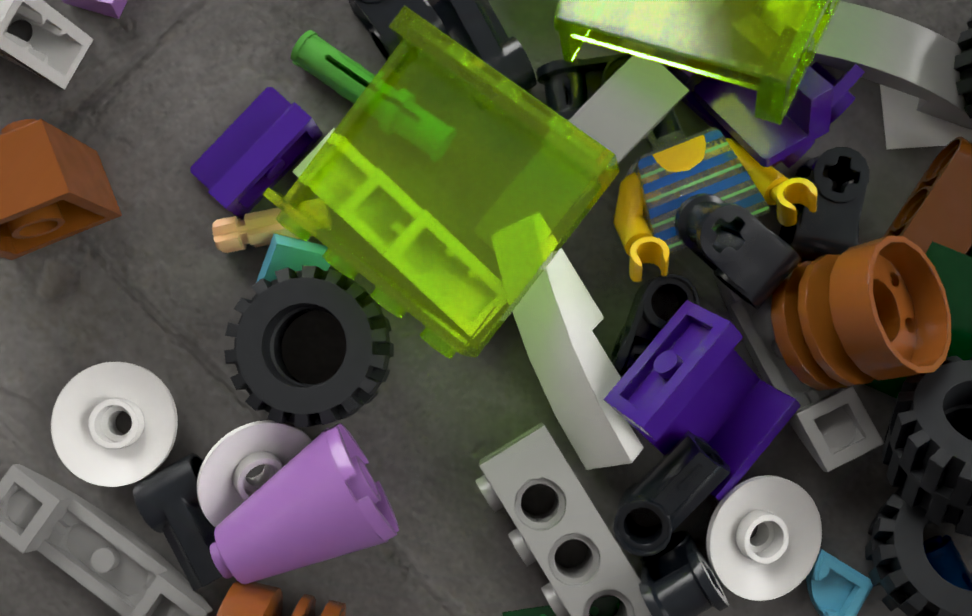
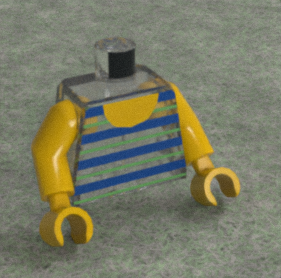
(691, 166)

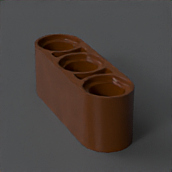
(940, 202)

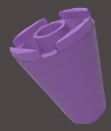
(306, 513)

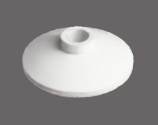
(87, 430)
(223, 473)
(780, 550)

